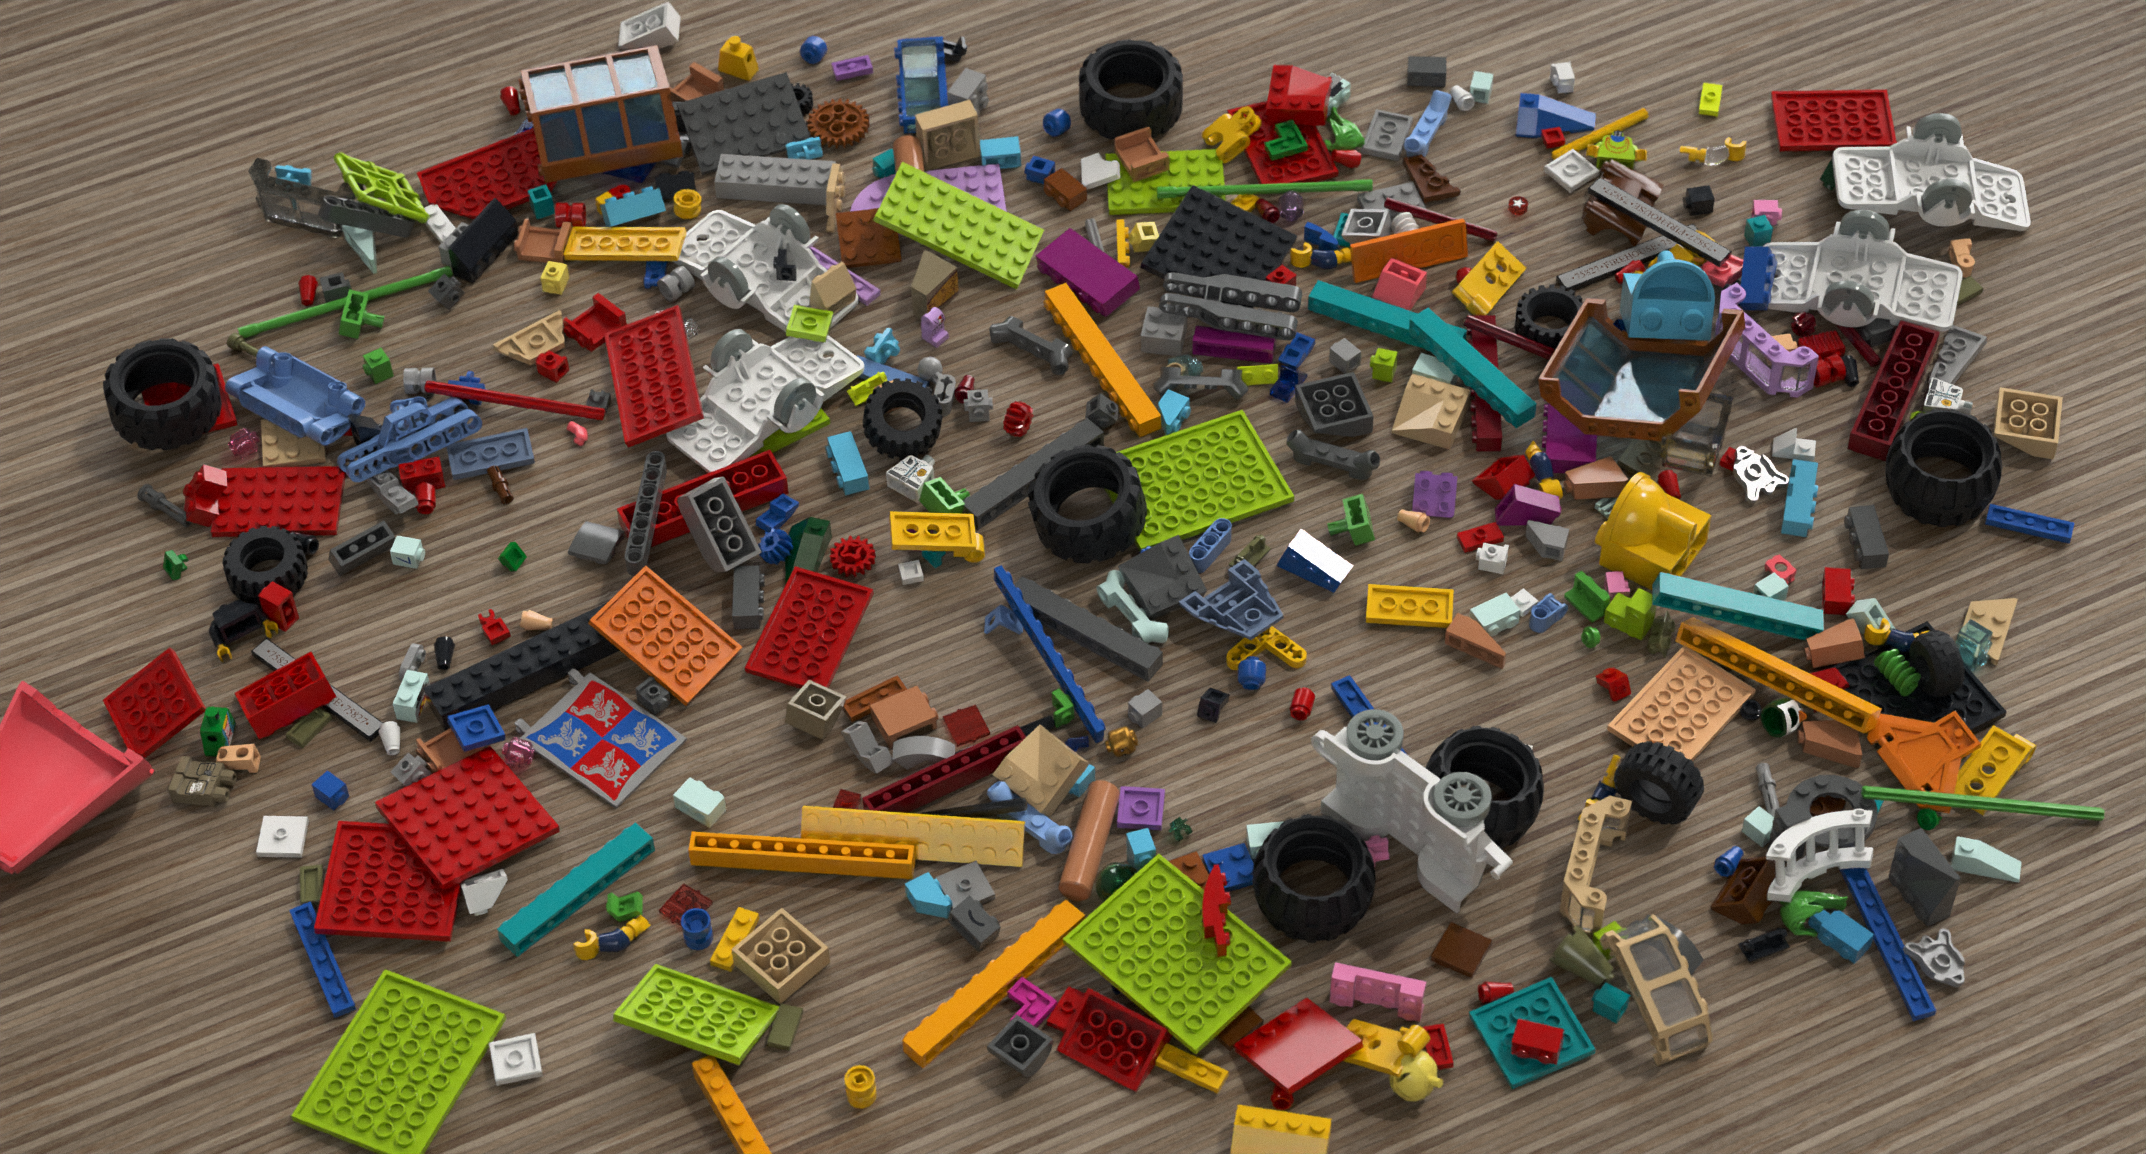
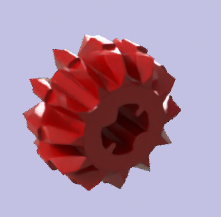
(1018, 419)

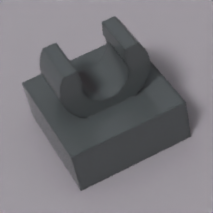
(599, 399)

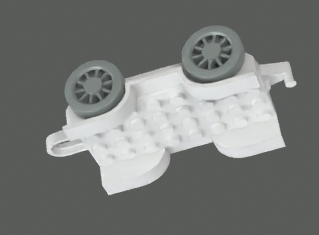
(1392, 794)

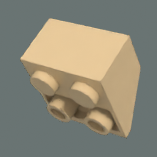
(833, 289)

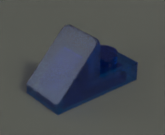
(1285, 385)

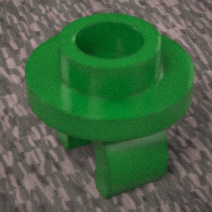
(1928, 819)

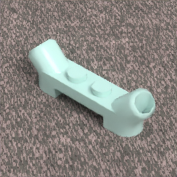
(1112, 593)

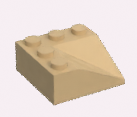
(948, 135)
(1431, 411)
(2028, 421)
(1041, 770)
(780, 955)

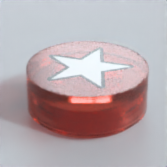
(1518, 205)

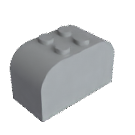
(718, 525)

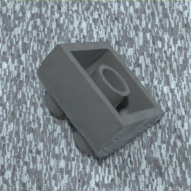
(1021, 1046)

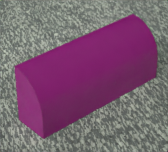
(1232, 345)

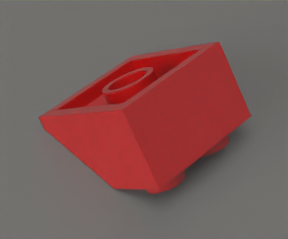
(1503, 474)

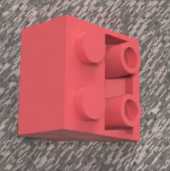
(1400, 284)

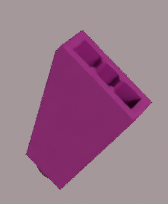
(1527, 504)

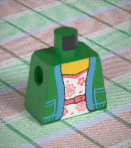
(216, 723)

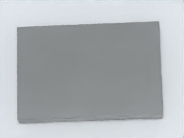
(1387, 135)

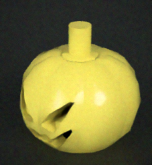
(1419, 1079)

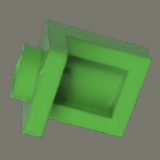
(1064, 707)
(624, 907)

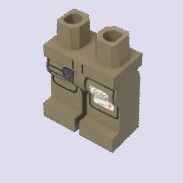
(201, 783)

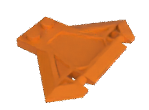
(1924, 751)

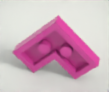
(1034, 1002)

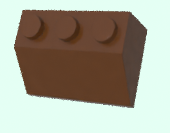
(1746, 890)

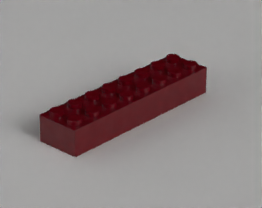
(1893, 390)

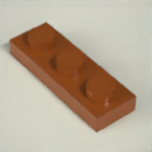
(859, 705)

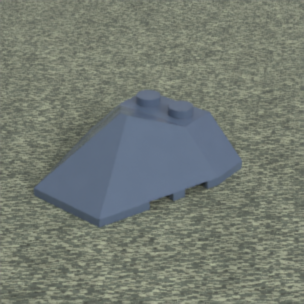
(1239, 605)

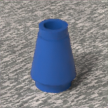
(1728, 862)

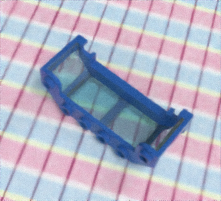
(920, 78)

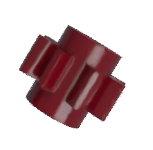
(1803, 324)

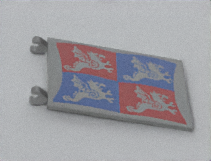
(602, 739)

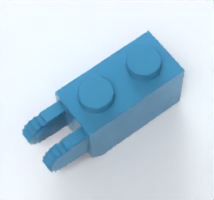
(1842, 934)

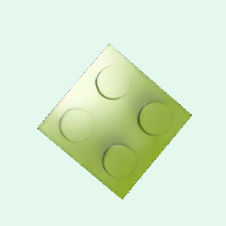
(809, 323)

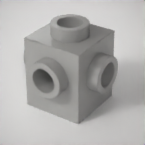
(978, 405)
(410, 769)

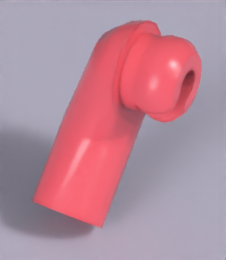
(580, 432)

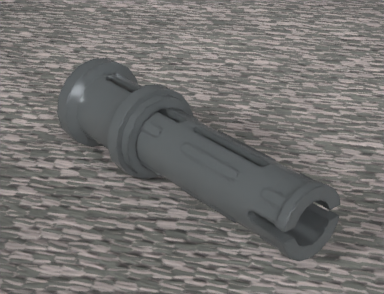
(161, 504)

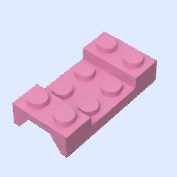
(1378, 988)

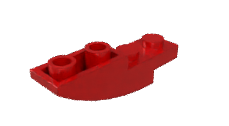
(1214, 910)

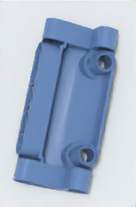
(296, 396)

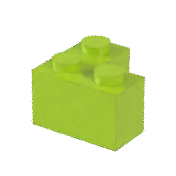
(1632, 614)

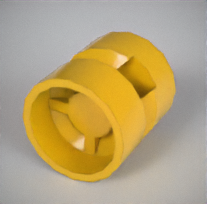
(860, 1086)

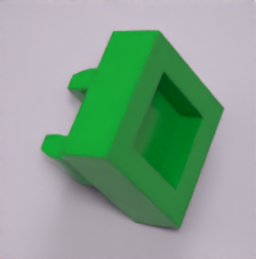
(512, 557)
(174, 564)

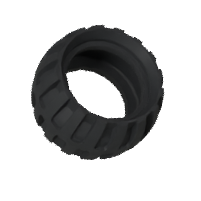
(1951, 437)
(1504, 762)
(1319, 840)

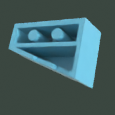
(1799, 498)

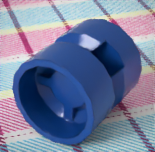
(697, 929)

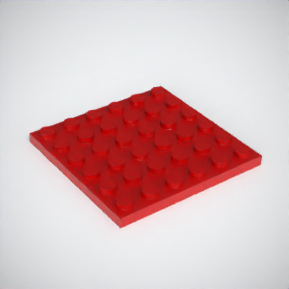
(467, 817)
(382, 889)

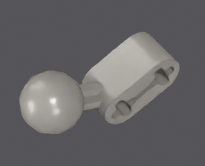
(931, 370)

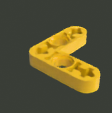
(1268, 642)

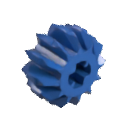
(775, 546)

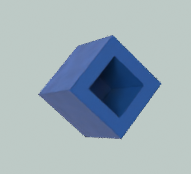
(330, 790)

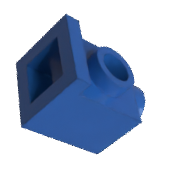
(1039, 169)

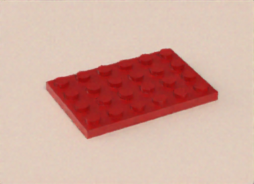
(1832, 119)
(1298, 168)
(285, 497)
(809, 629)

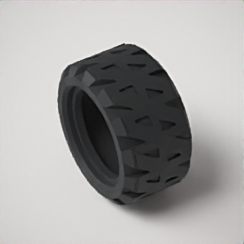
(1130, 63)
(154, 364)
(1082, 469)

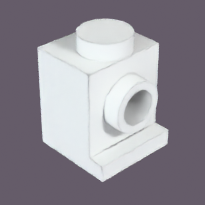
(1562, 77)
(1492, 558)

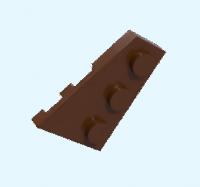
(1427, 180)

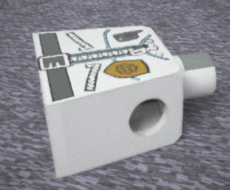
(1945, 397)
(910, 476)

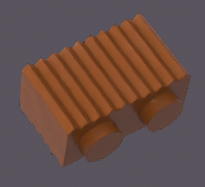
(1065, 189)

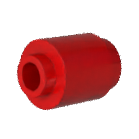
(426, 497)
(1302, 703)

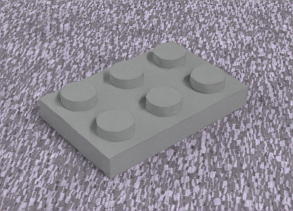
(1404, 193)

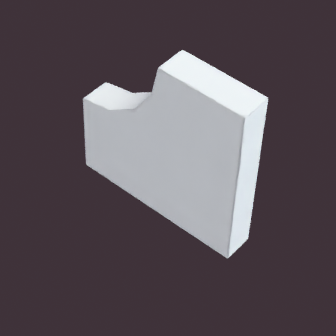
(1098, 172)

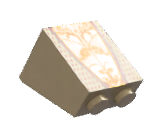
(933, 284)

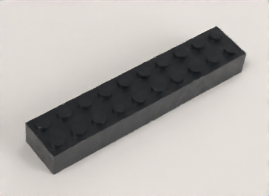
(520, 669)

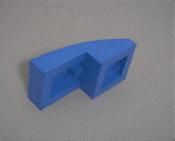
(1320, 237)
(1297, 351)
(778, 513)

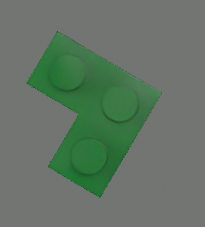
(1288, 143)

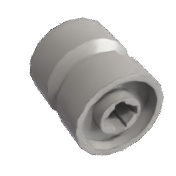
(676, 283)
(415, 380)

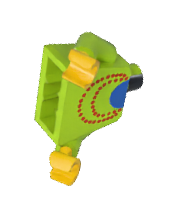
(1618, 149)

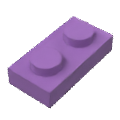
(852, 67)

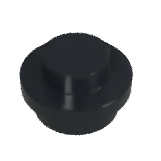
(1751, 710)

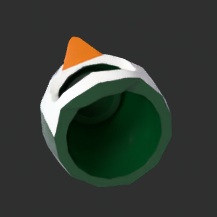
(1782, 717)

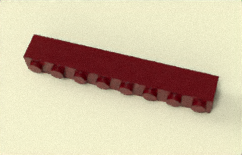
(1485, 419)
(945, 775)

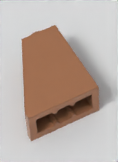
(1596, 480)
(1835, 645)
(1831, 741)

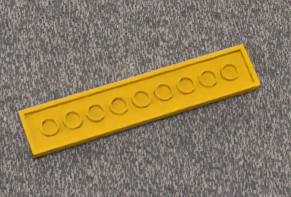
(932, 835)

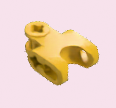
(1233, 133)

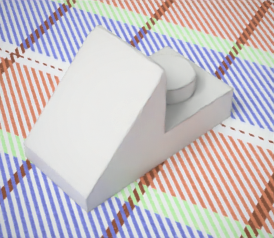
(1793, 448)

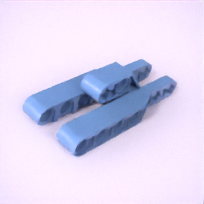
(405, 429)

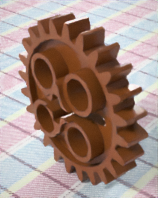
(838, 123)

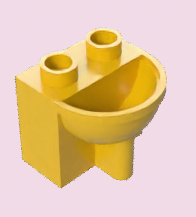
(1651, 533)

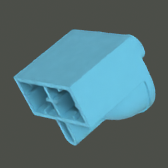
(1668, 301)

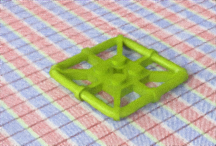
(382, 184)

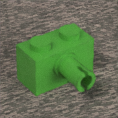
(356, 315)
(940, 498)
(1356, 521)

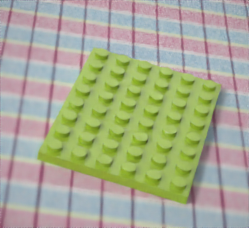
(1203, 477)
(1156, 954)
(399, 1067)

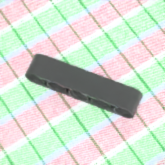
(364, 216)

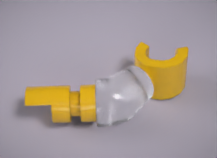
(1716, 155)

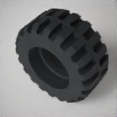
(906, 395)
(260, 546)
(1659, 782)

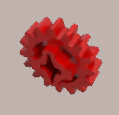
(852, 556)

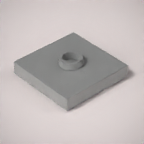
(964, 882)

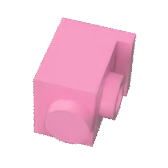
(1768, 208)
(1615, 584)

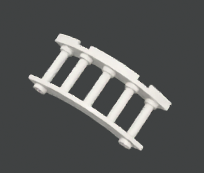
(1784, 848)

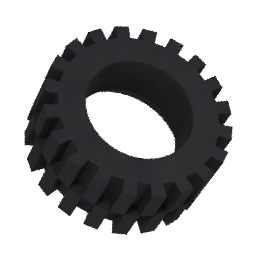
(1546, 303)

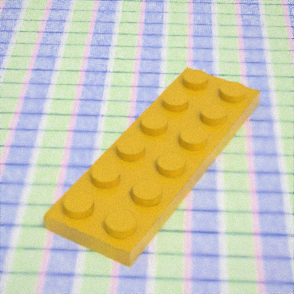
(625, 243)

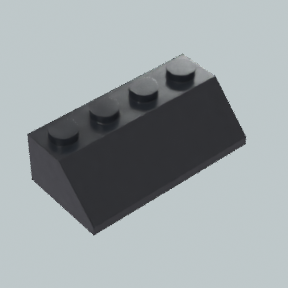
(482, 241)

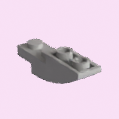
(391, 492)

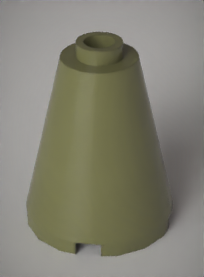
(1583, 958)

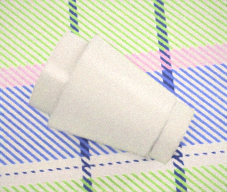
(1462, 98)
(390, 737)

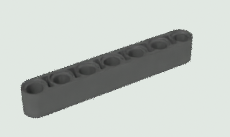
(645, 512)

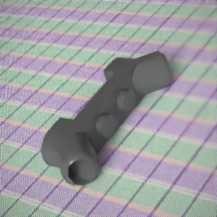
(1012, 331)
(1230, 379)
(1308, 450)

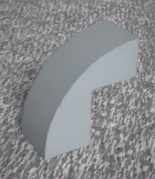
(866, 748)
(916, 749)

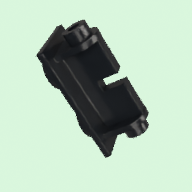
(1764, 944)

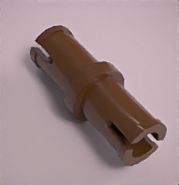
(500, 484)

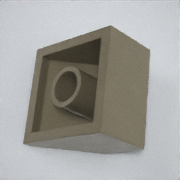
(814, 709)

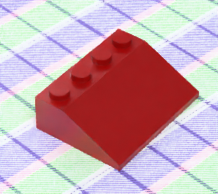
(285, 695)
(1113, 1040)

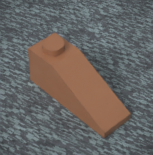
(1472, 639)

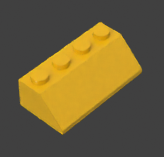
(1278, 1132)

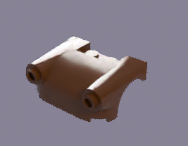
(1602, 216)

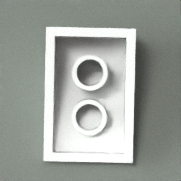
(651, 28)

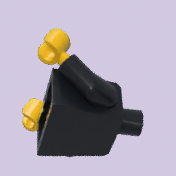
(236, 621)

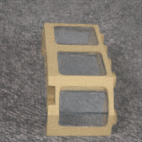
(1597, 827)
(1661, 988)

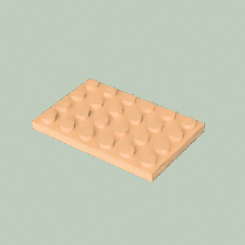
(1683, 705)

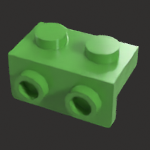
(1588, 597)

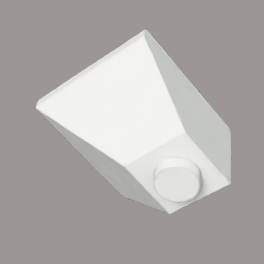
(483, 891)

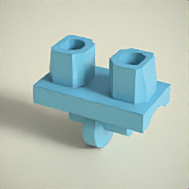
(805, 149)
(293, 174)
(884, 347)

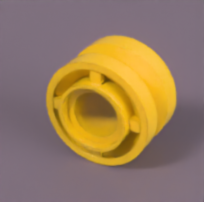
(687, 204)

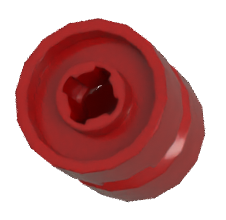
(574, 214)
(1829, 370)

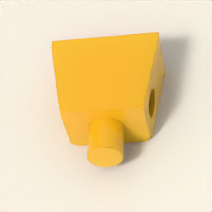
(737, 59)

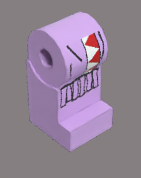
(933, 327)

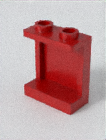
(592, 324)

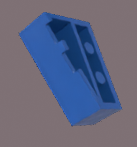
(1758, 277)

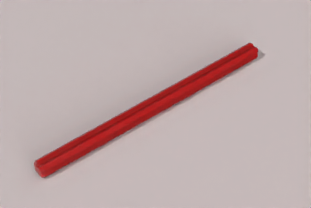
(514, 400)

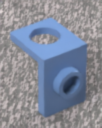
(1004, 617)

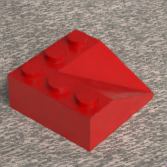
(1297, 96)

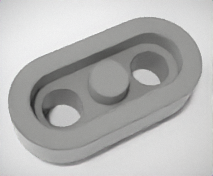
(412, 660)

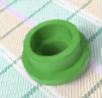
(1590, 637)

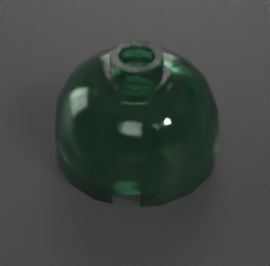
(1112, 878)

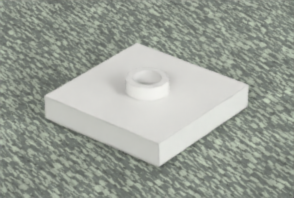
(1571, 170)
(282, 836)
(515, 1059)

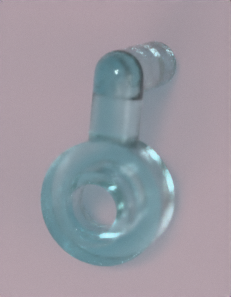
(1194, 366)

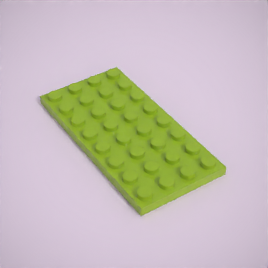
(959, 225)

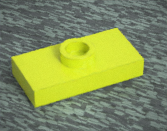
(1710, 99)

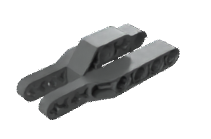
(1231, 316)

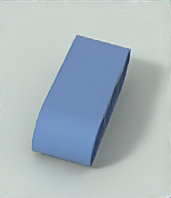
(1211, 544)

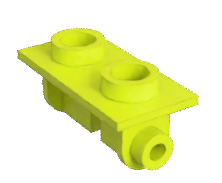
(1259, 374)
(861, 391)

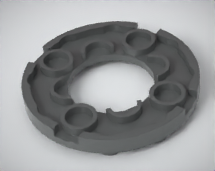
(1836, 787)

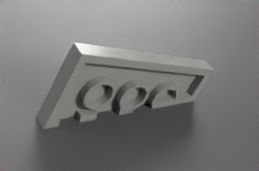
(1957, 354)

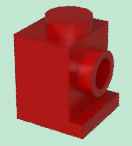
(552, 365)

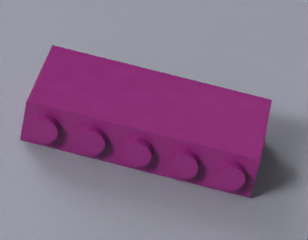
(1088, 272)
(1565, 442)

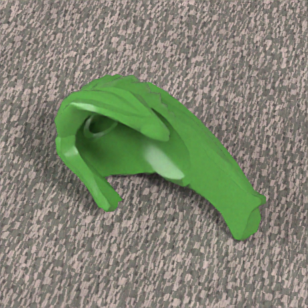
(1346, 133)
(1806, 904)

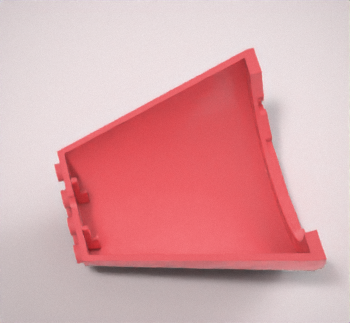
(54, 778)

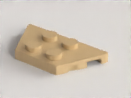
(834, 192)
(534, 339)
(1996, 617)

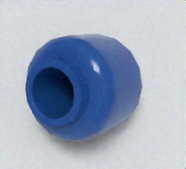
(813, 49)
(1056, 122)
(1251, 673)

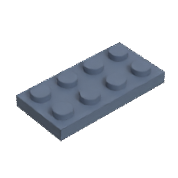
(477, 455)

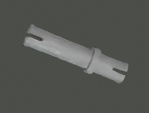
(1767, 786)

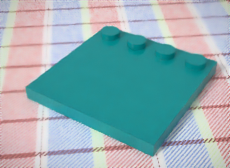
(1539, 1004)

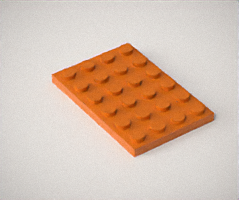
(665, 635)

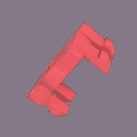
(1787, 574)

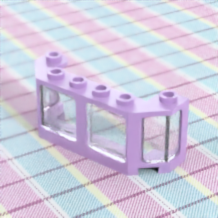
(1764, 357)

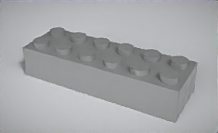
(772, 179)

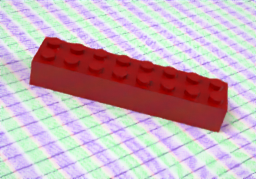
(750, 481)

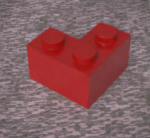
(203, 495)

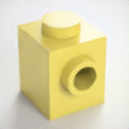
(1143, 236)
(554, 277)

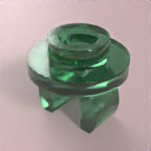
(1178, 825)

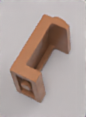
(697, 84)
(1140, 154)
(542, 244)
(903, 714)
(442, 751)

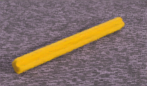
(1598, 135)

